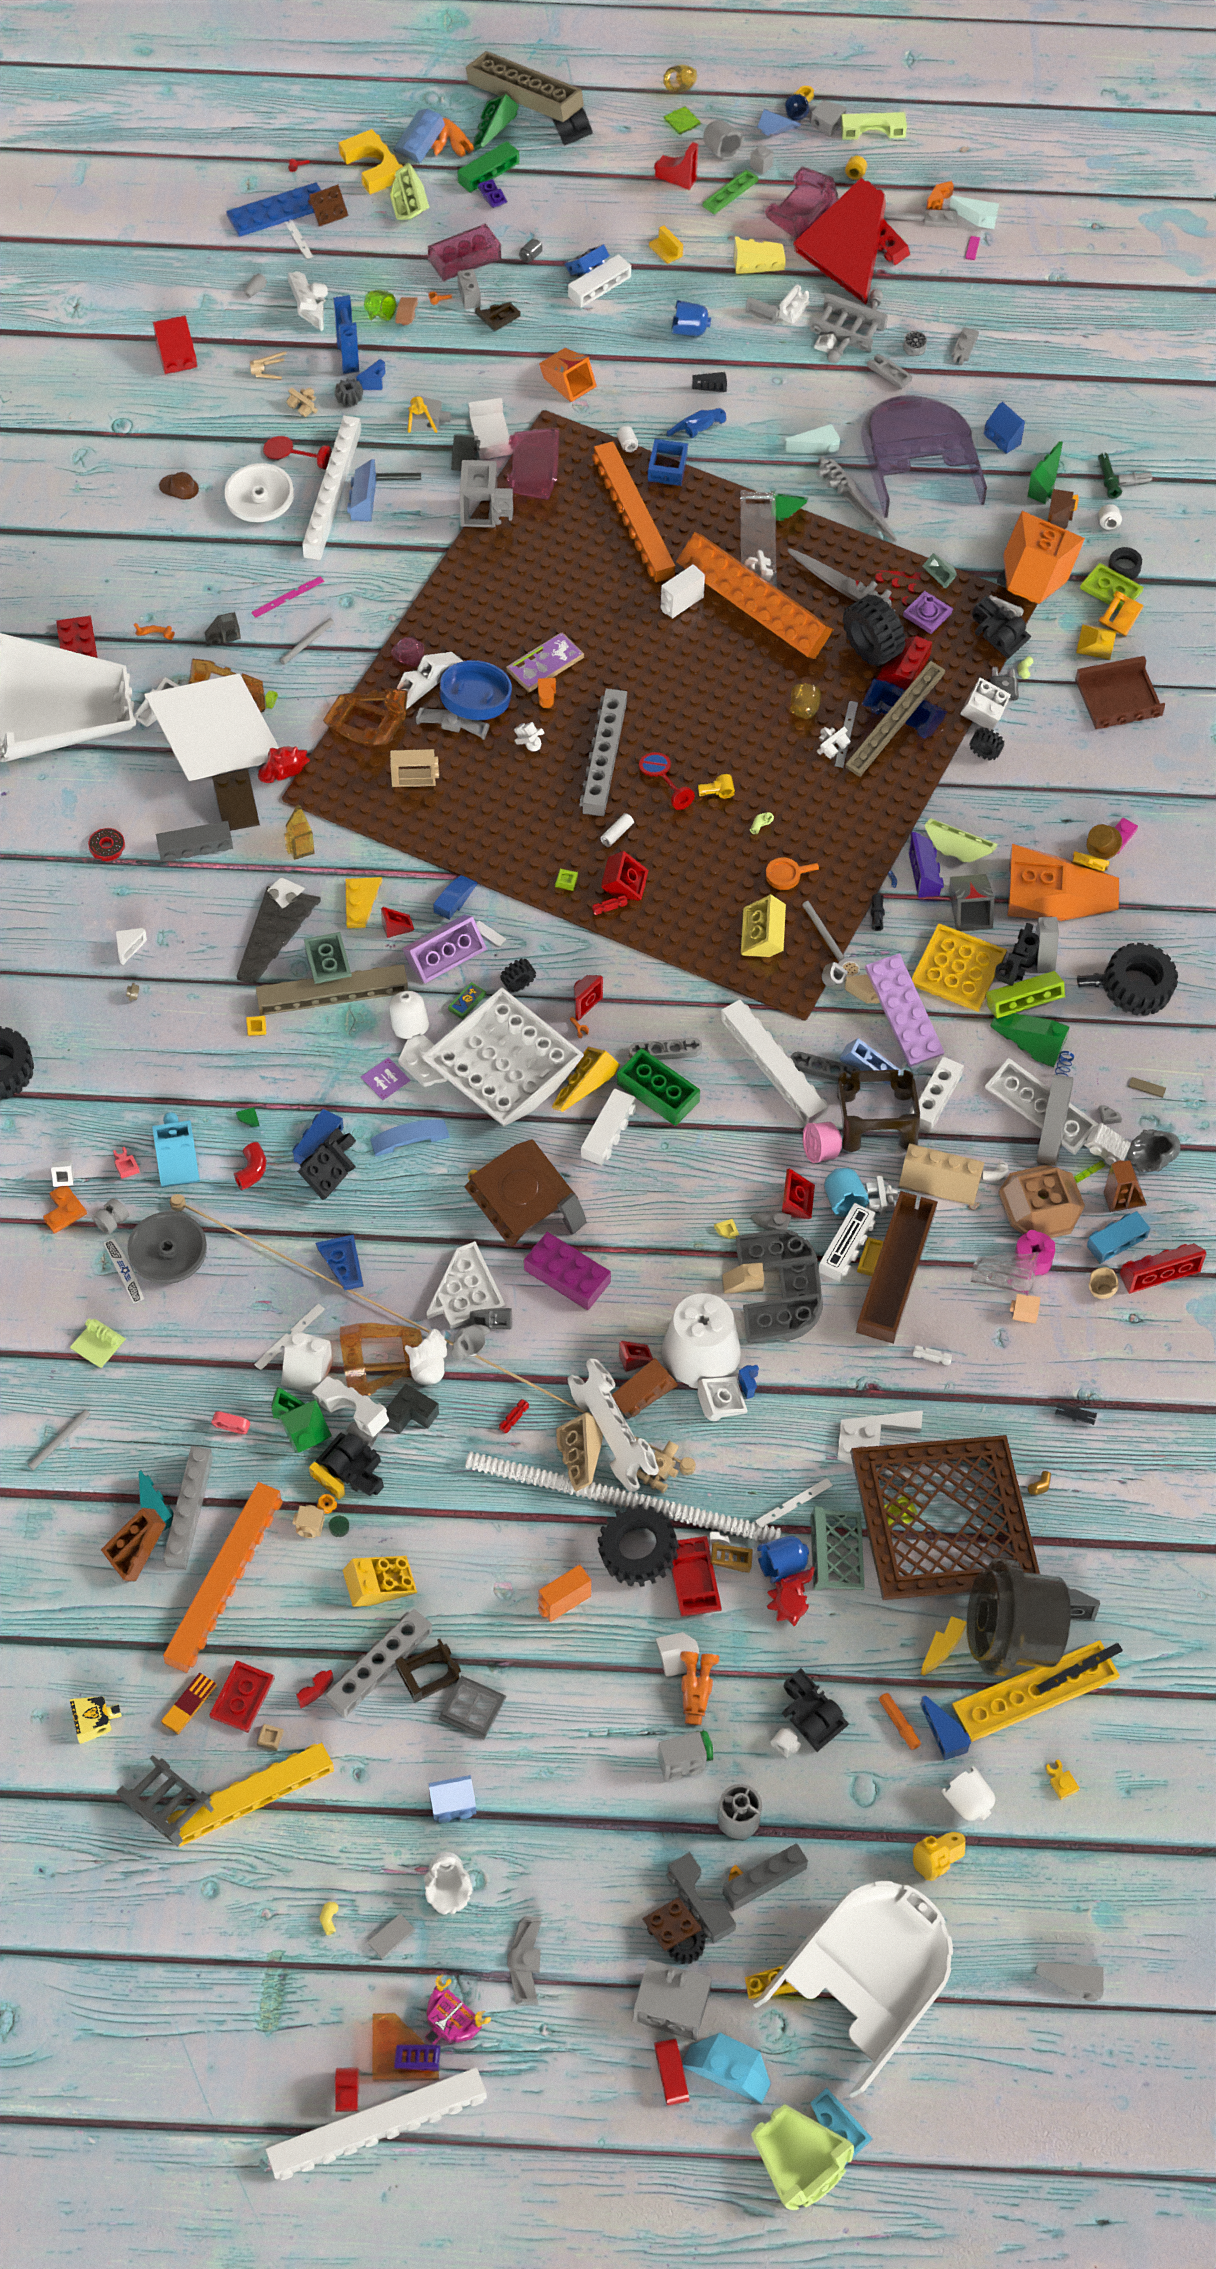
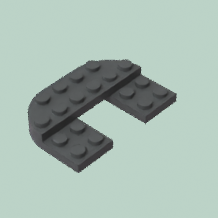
(799, 1280)

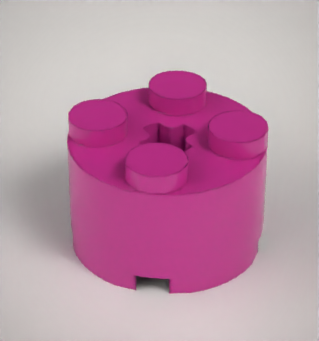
(1037, 1242)

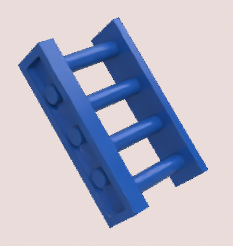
(346, 334)

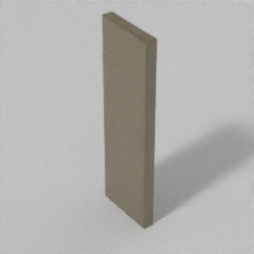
(1147, 1087)

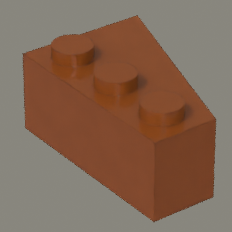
(1123, 1188)
(644, 1389)
(134, 1543)

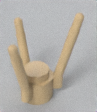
(257, 365)

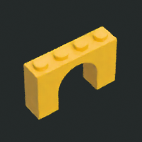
(370, 145)

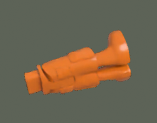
(696, 1689)

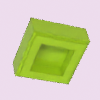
(566, 879)

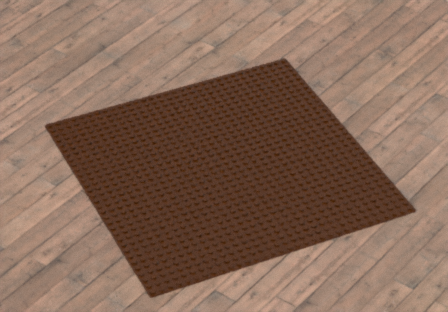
(698, 689)

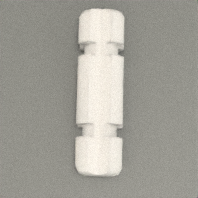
(932, 1355)

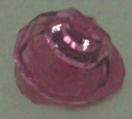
(409, 651)

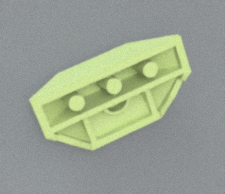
(408, 194)
(958, 842)

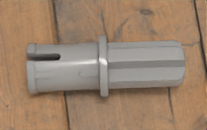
(1134, 478)

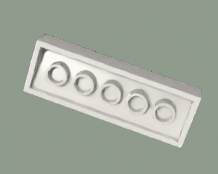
(1030, 1099)

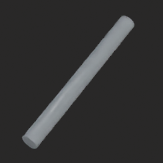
(307, 641)
(822, 929)
(59, 1439)

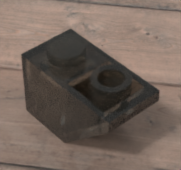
(223, 629)

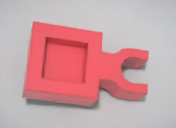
(125, 1164)

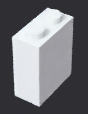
(682, 591)

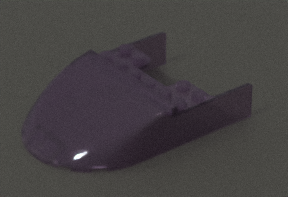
(916, 428)

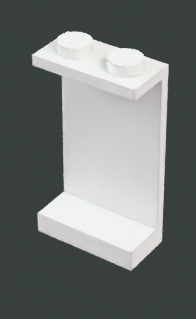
(490, 427)

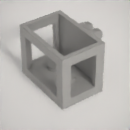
(672, 1999)

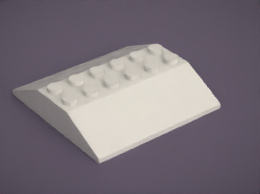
(504, 1058)

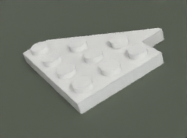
(465, 1288)

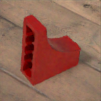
(679, 170)

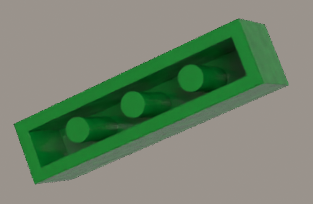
(488, 166)

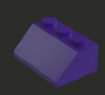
(924, 866)

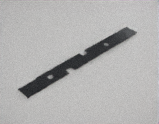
(1076, 1669)

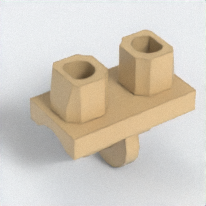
(304, 399)

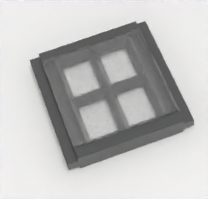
(472, 1707)

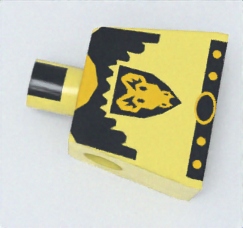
(92, 1717)

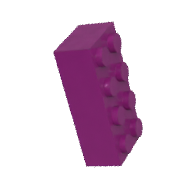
(567, 1270)

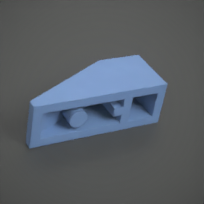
(865, 1058)

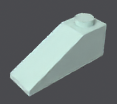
(976, 211)
(817, 441)

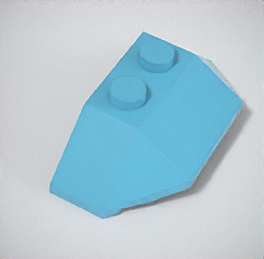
(729, 2065)

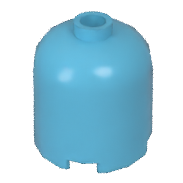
(843, 1190)

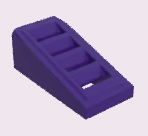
(425, 2065)

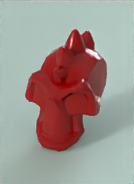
(283, 763)
(789, 1597)

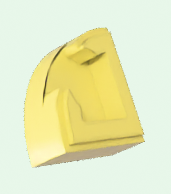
(727, 1229)

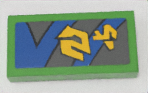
(467, 1000)

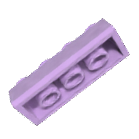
(445, 948)

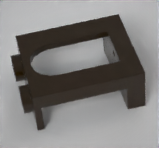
(438, 1652)

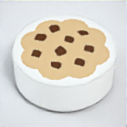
(852, 968)

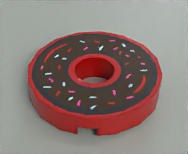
(103, 836)

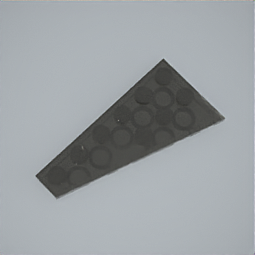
(273, 930)

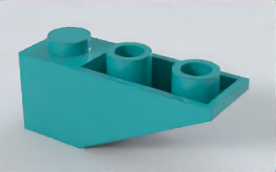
(154, 1500)

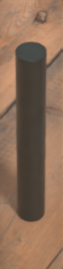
(398, 476)

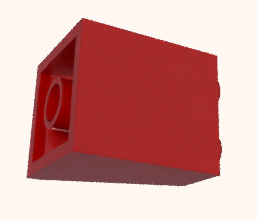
(174, 344)

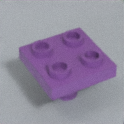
(927, 612)

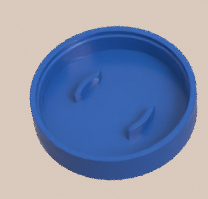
(475, 690)

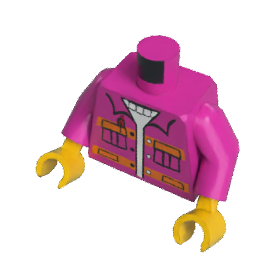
(451, 2017)

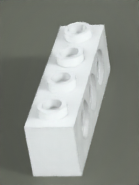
(947, 1070)

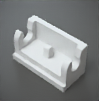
(793, 304)

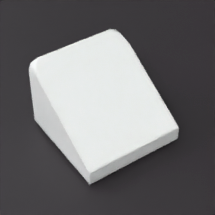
(826, 343)

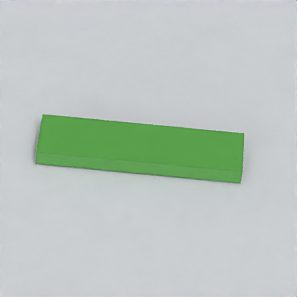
(730, 191)

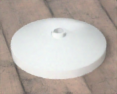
(259, 492)

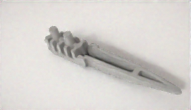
(847, 486)
(839, 581)

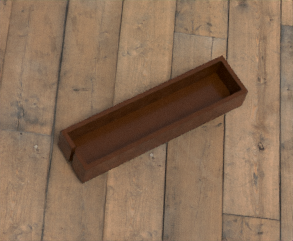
(896, 1267)

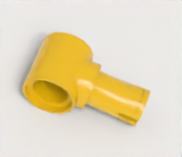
(722, 786)

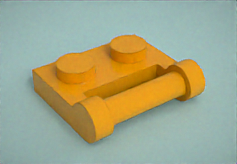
(1126, 615)

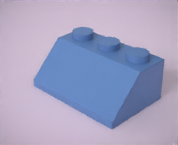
(420, 135)
(363, 492)

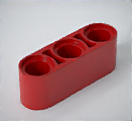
(671, 2072)

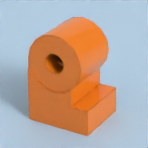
(546, 691)

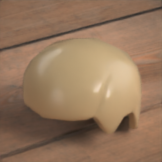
(1103, 1283)

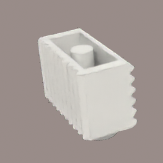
(1107, 1144)

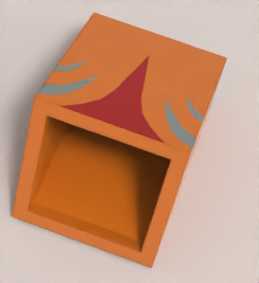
(569, 373)

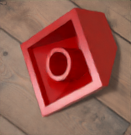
(587, 994)

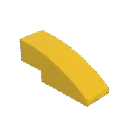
(943, 1645)

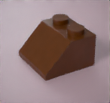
(1061, 507)

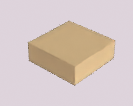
(270, 1737)

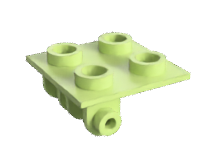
(97, 1342)

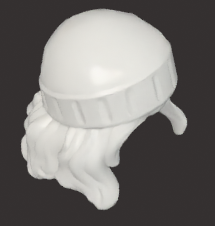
(428, 1359)
(447, 1884)

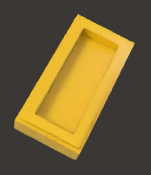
(870, 1256)

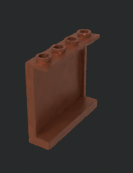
(1118, 692)

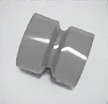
(107, 1218)

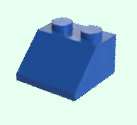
(1004, 428)

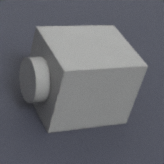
(761, 159)

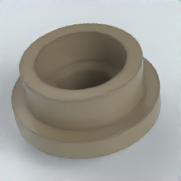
(132, 992)

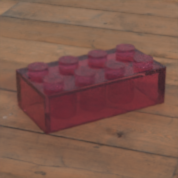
(464, 251)

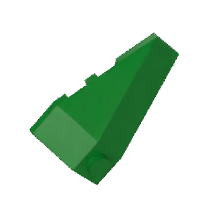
(494, 117)
(1044, 476)
(1036, 1035)

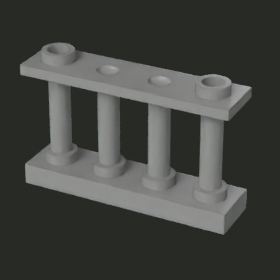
(853, 311)

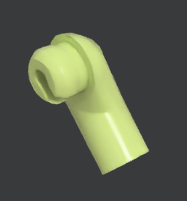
(1022, 667)
(761, 820)

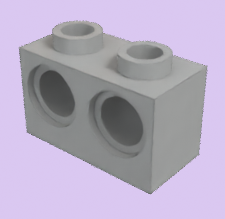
(469, 289)

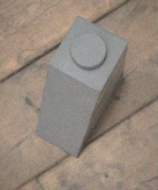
(1048, 934)

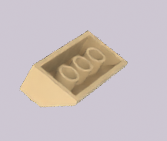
(941, 1174)

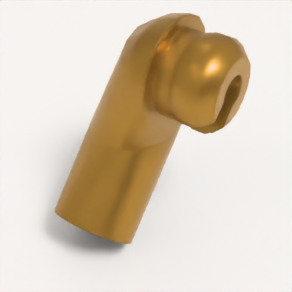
(1040, 1486)

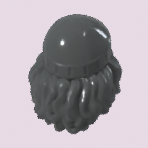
(1153, 1150)

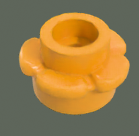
(327, 1498)

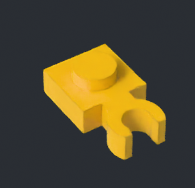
(1062, 1783)

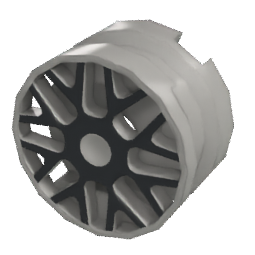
(918, 339)

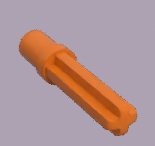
(905, 1730)

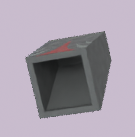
(972, 902)

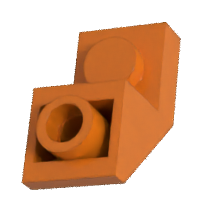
(939, 193)

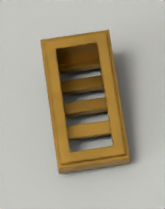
(730, 1564)

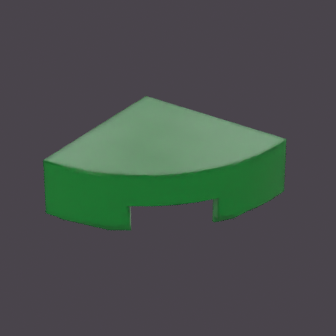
(248, 1117)

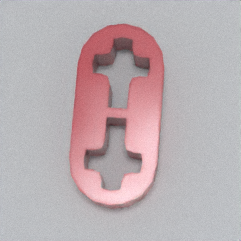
(230, 1422)

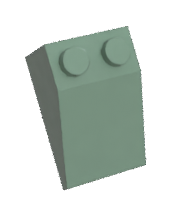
(327, 957)

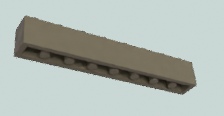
(307, 994)

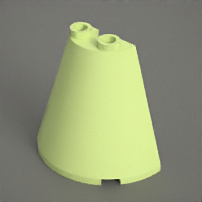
(801, 2156)

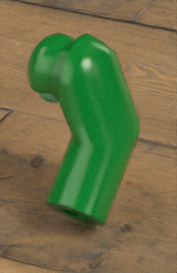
(707, 1744)

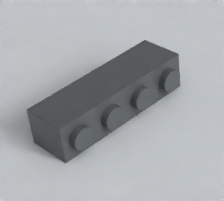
(194, 841)
(765, 1876)

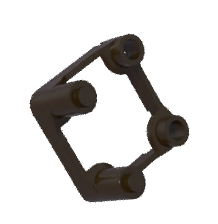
(854, 1126)

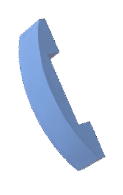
(407, 1134)

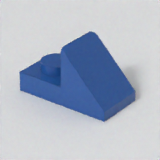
(372, 377)

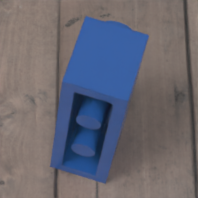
(321, 1128)

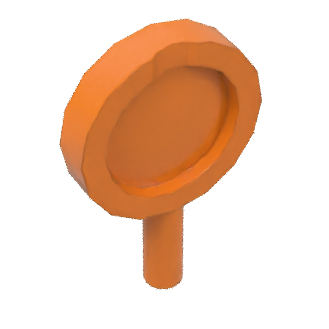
(785, 873)

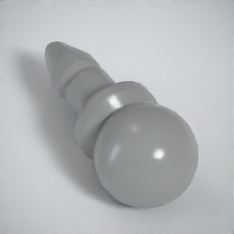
(875, 298)
(834, 355)

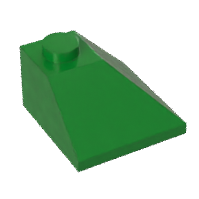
(788, 504)
(305, 1426)

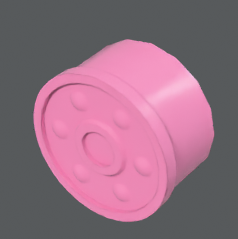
(821, 1141)

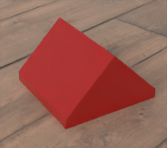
(798, 1196)

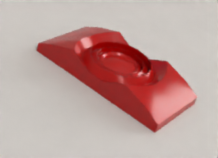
(695, 1578)

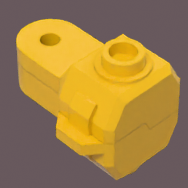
(934, 1856)

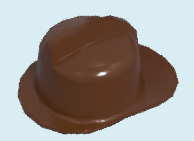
(179, 485)

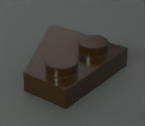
(498, 315)

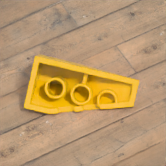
(591, 1072)

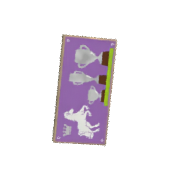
(545, 661)

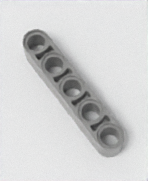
(1055, 1120)

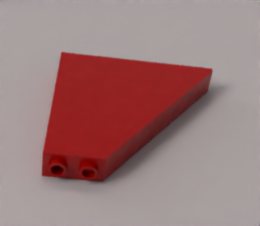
(847, 239)

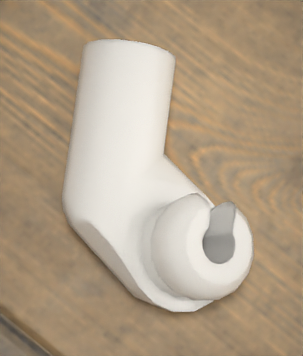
(996, 1175)

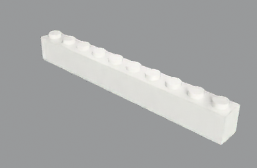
(331, 488)
(376, 2123)

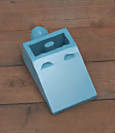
(175, 1151)

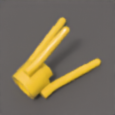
(418, 407)

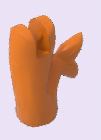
(458, 140)

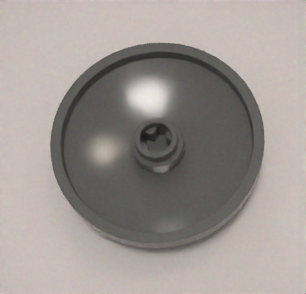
(167, 1247)

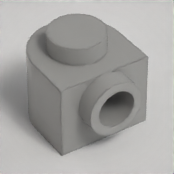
(833, 974)

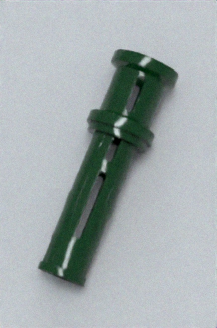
(1110, 481)

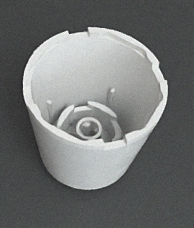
(701, 1340)

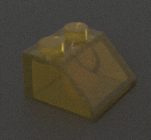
(299, 835)

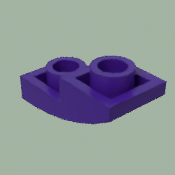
(491, 193)

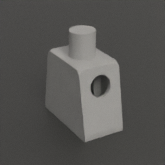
(826, 116)
(434, 407)

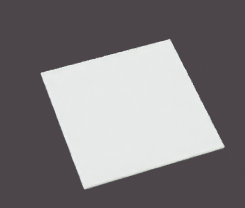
(212, 726)

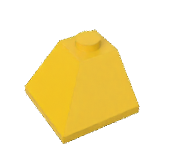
(1096, 642)

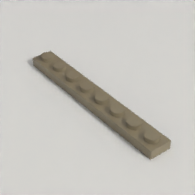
(895, 718)

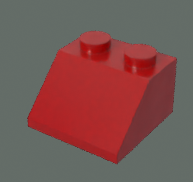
(624, 876)

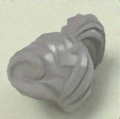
(469, 1341)

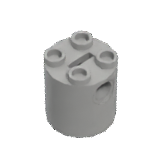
(739, 1811)

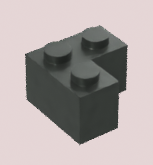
(464, 449)
(411, 1405)

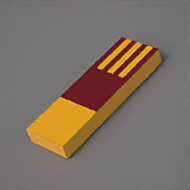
(189, 1703)

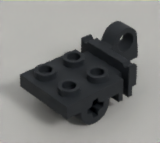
(574, 127)
(999, 628)
(1023, 956)
(328, 1164)
(352, 1463)
(812, 1712)

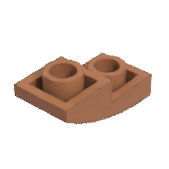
(406, 310)

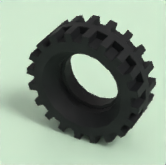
(643, 1568)

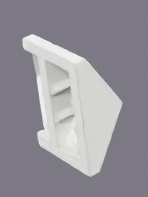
(670, 1650)

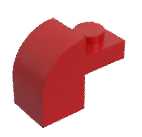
(346, 2089)

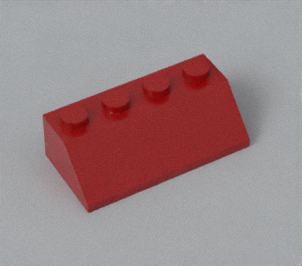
(1162, 1267)

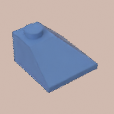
(775, 124)

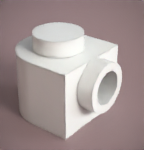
(786, 1742)

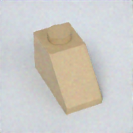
(862, 988)
(744, 1279)

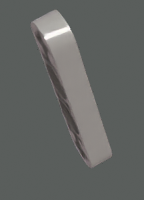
(665, 1046)

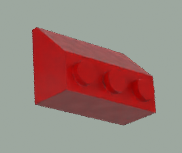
(907, 665)

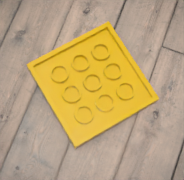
(958, 967)

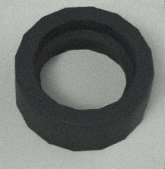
(1126, 553)

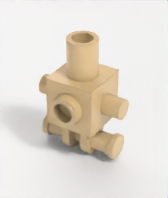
(665, 1466)

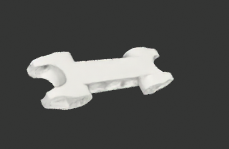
(628, 1451)

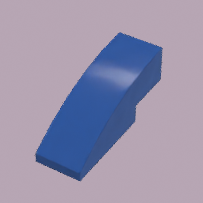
(454, 896)

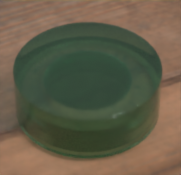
(339, 1526)

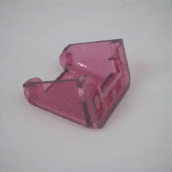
(805, 204)
(534, 462)

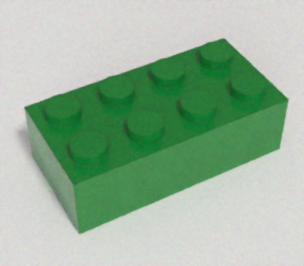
(658, 1087)

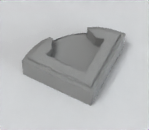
(1108, 1115)

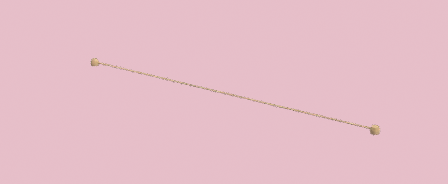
(178, 1203)

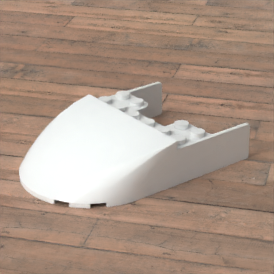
(879, 1957)

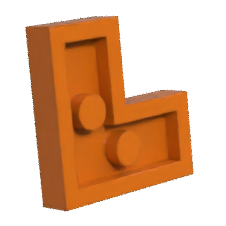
(68, 1209)

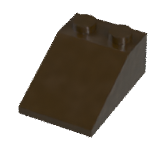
(236, 799)

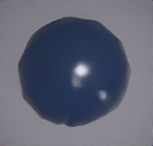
(797, 107)

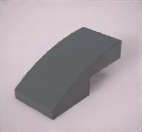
(573, 1213)
(492, 1318)

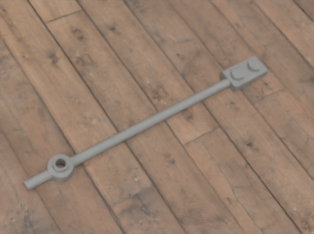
(934, 218)

